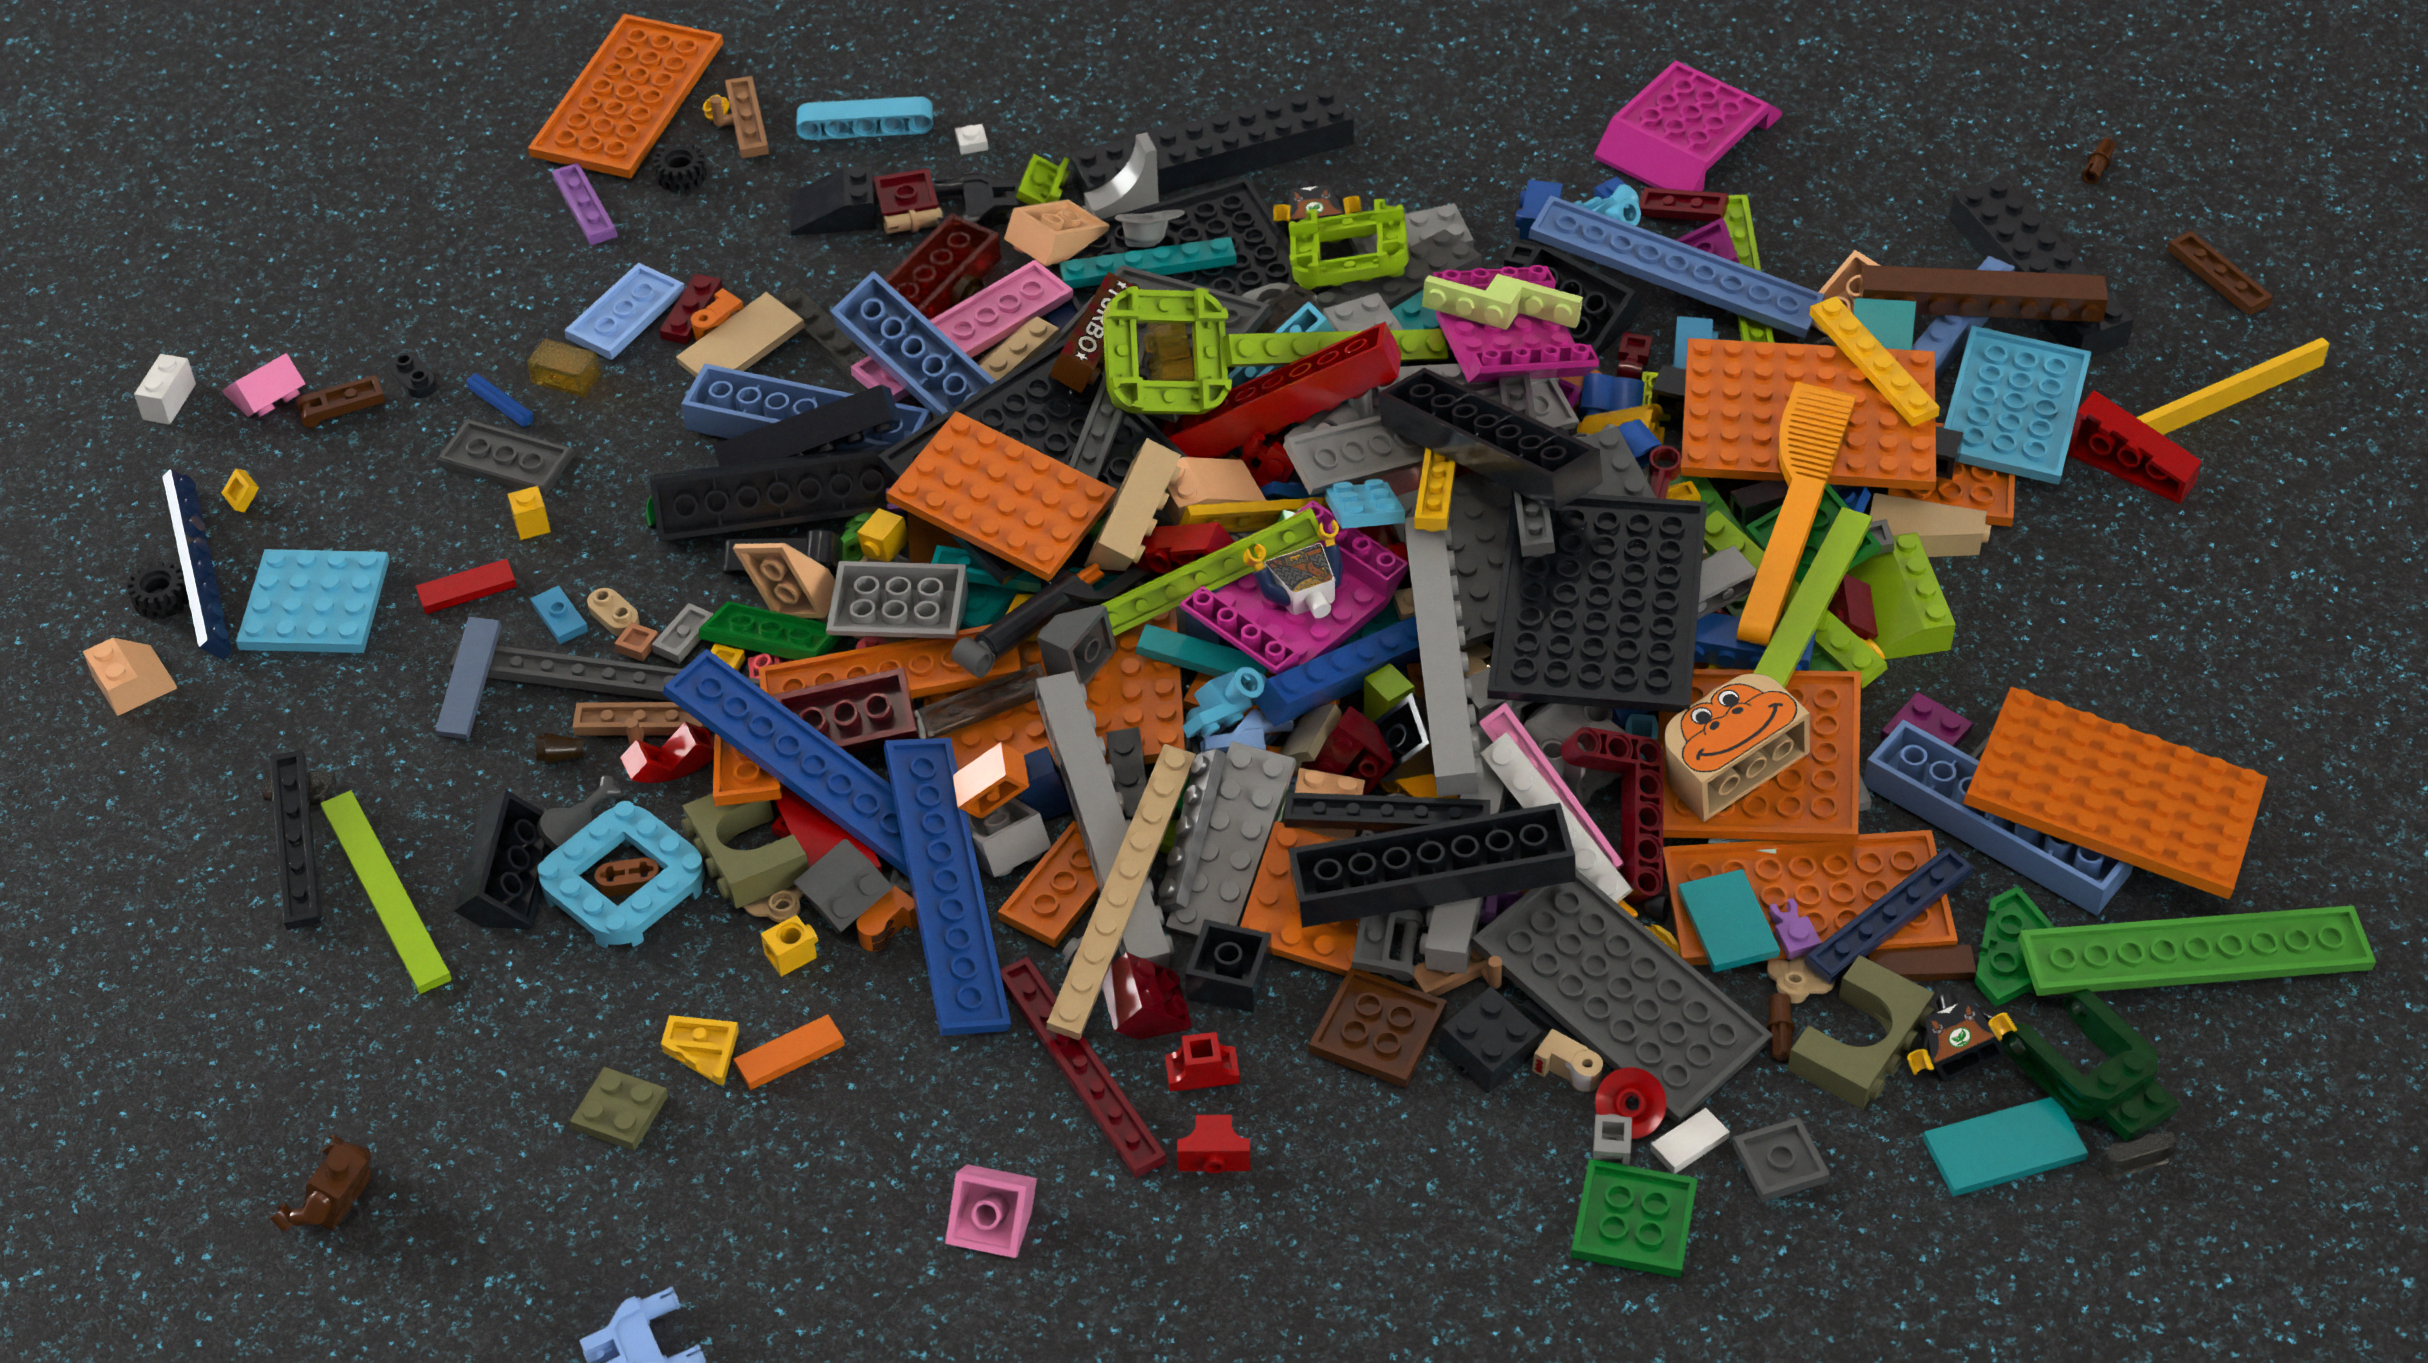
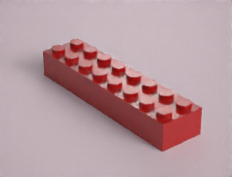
(1291, 394)

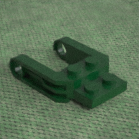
(2118, 1090)

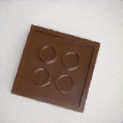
(1377, 1027)

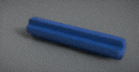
(500, 400)

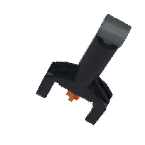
(1061, 595)

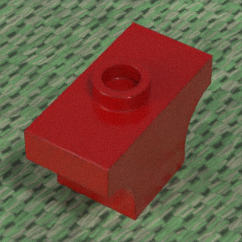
(1201, 1063)
(1213, 1147)

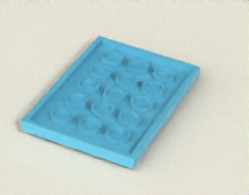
(2017, 403)

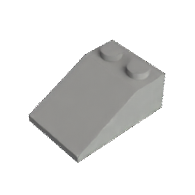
(1008, 837)

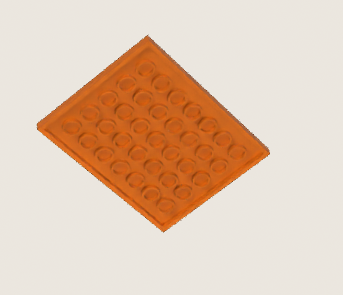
(1739, 399)
(1122, 694)
(2118, 792)

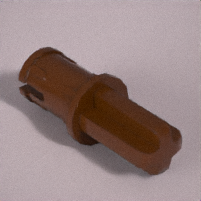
(2098, 161)
(1780, 1026)

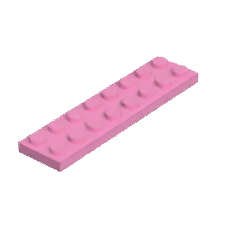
(984, 318)

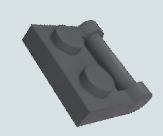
(1375, 940)

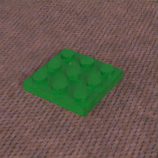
(1829, 508)
(1634, 1218)

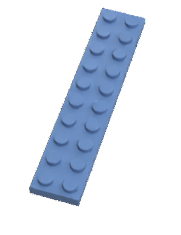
(1676, 266)

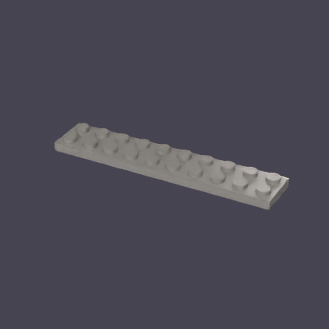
(1370, 451)

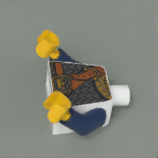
(1301, 578)

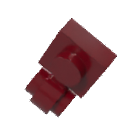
(1633, 354)

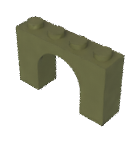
(742, 873)
(1859, 1072)

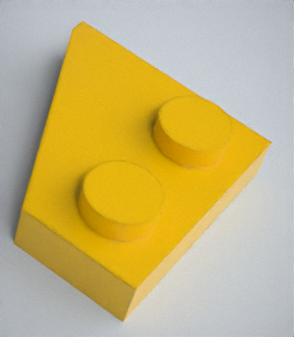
(701, 1044)

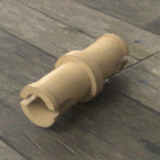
(912, 221)

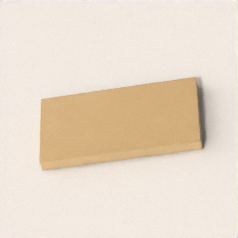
(743, 337)

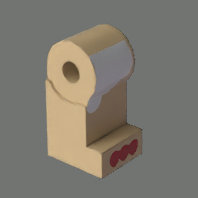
(1569, 1061)

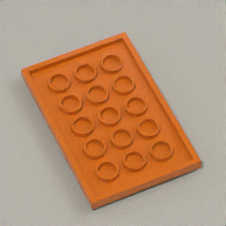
(1002, 495)

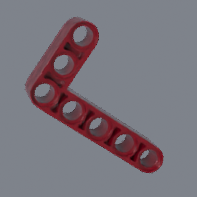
(1633, 802)

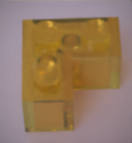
(1170, 351)

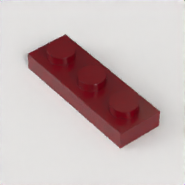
(1683, 204)
(695, 297)

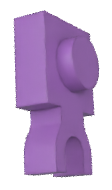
(1793, 933)

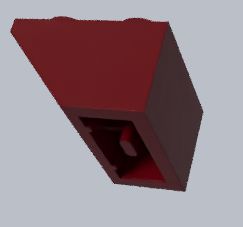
(1855, 607)
(1354, 750)
(1144, 998)

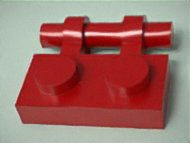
(1275, 461)

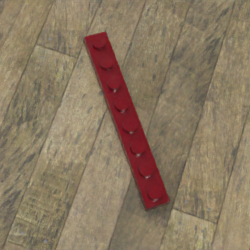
(1084, 1071)

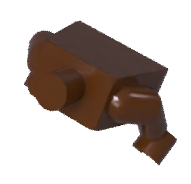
(330, 1188)

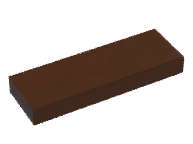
(1928, 962)

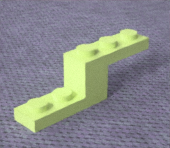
(1502, 301)

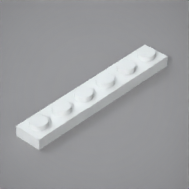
(1533, 791)

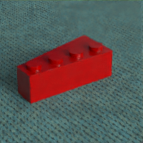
(2131, 449)
(1179, 545)

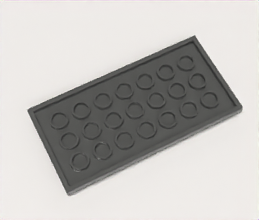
(1622, 990)

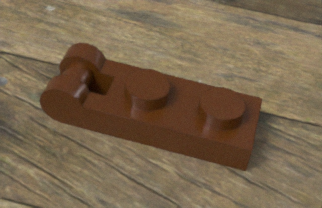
(339, 400)

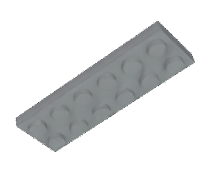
(1236, 837)

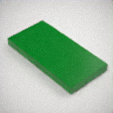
(768, 632)

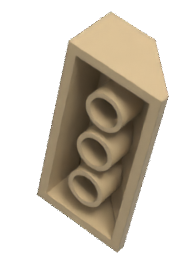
(1018, 348)
(1134, 508)

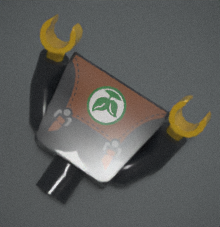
(1310, 197)
(1960, 1038)

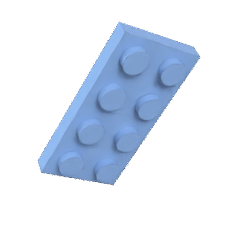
(624, 311)

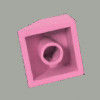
(265, 386)
(990, 1210)

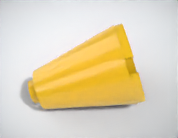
(1646, 413)

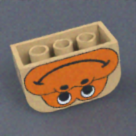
(1734, 742)

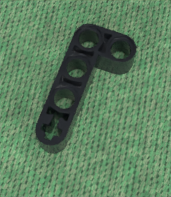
(819, 545)

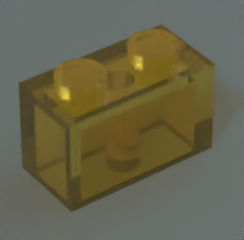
(564, 367)

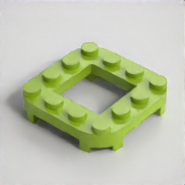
(1309, 232)
(1121, 351)

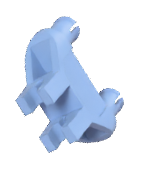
(1251, 733)
(630, 1336)

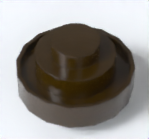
(965, 288)

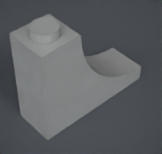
(1132, 188)

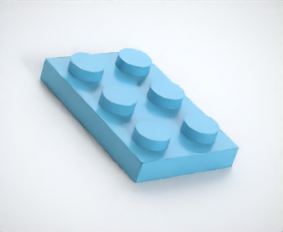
(1364, 504)

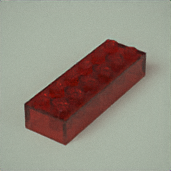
(942, 260)

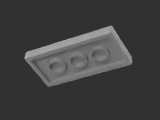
(1422, 226)

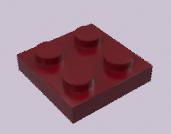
(905, 192)

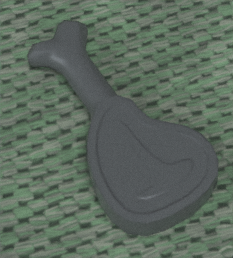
(561, 824)

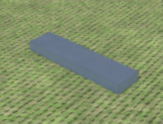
(468, 678)

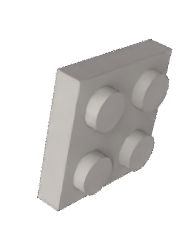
(1361, 314)

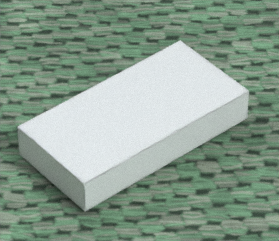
(1689, 1140)

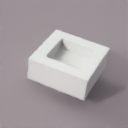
(971, 139)

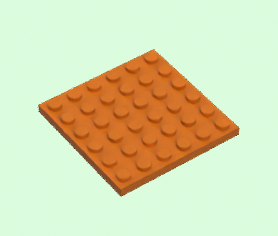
(1809, 798)

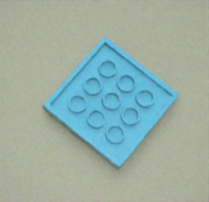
(313, 601)

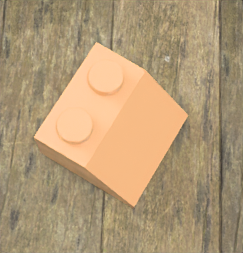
(128, 673)

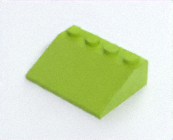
(1906, 600)

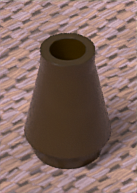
(557, 748)

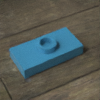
(559, 614)

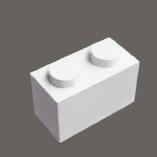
(165, 389)

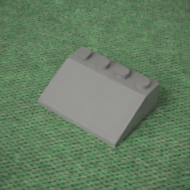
(898, 600)

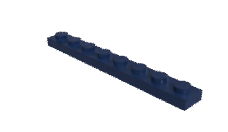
(197, 564)

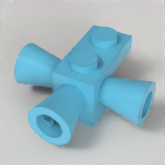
(1621, 205)
(1224, 701)

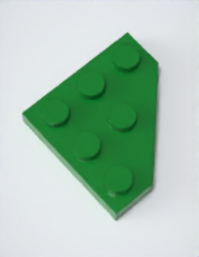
(2001, 964)

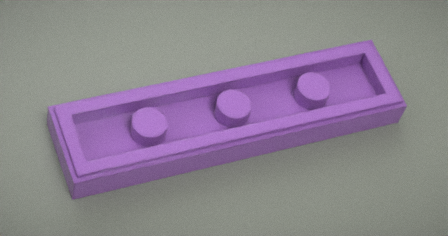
(584, 204)

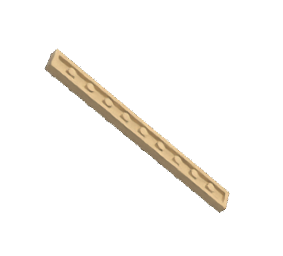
(1120, 893)

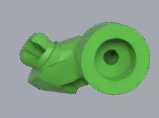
(851, 544)

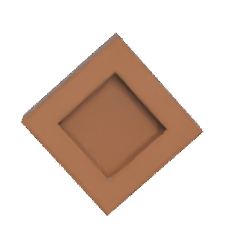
(636, 641)

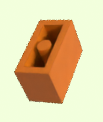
(990, 780)

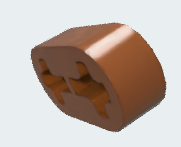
(626, 876)

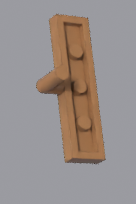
(744, 116)
(629, 719)
(1438, 982)

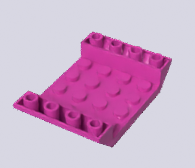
(1680, 128)
(1524, 348)
(1288, 640)

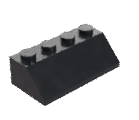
(502, 868)

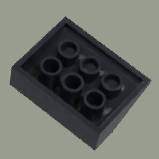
(1606, 304)

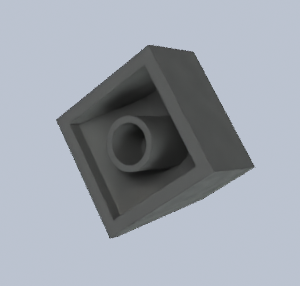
(1077, 642)
(842, 885)

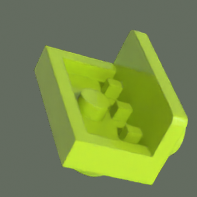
(1042, 181)

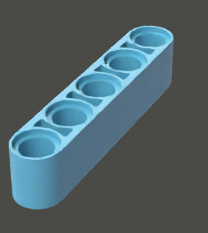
(864, 118)

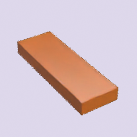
(789, 1052)

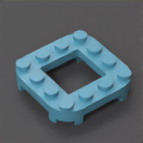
(605, 920)

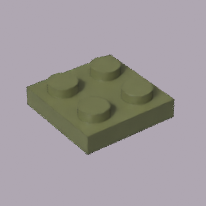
(619, 1108)

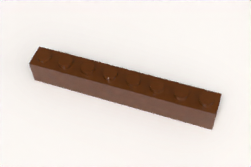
(1989, 292)

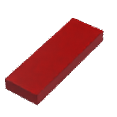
(466, 586)

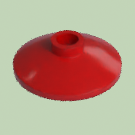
(1633, 1082)

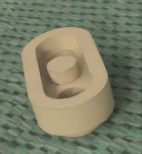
(608, 608)

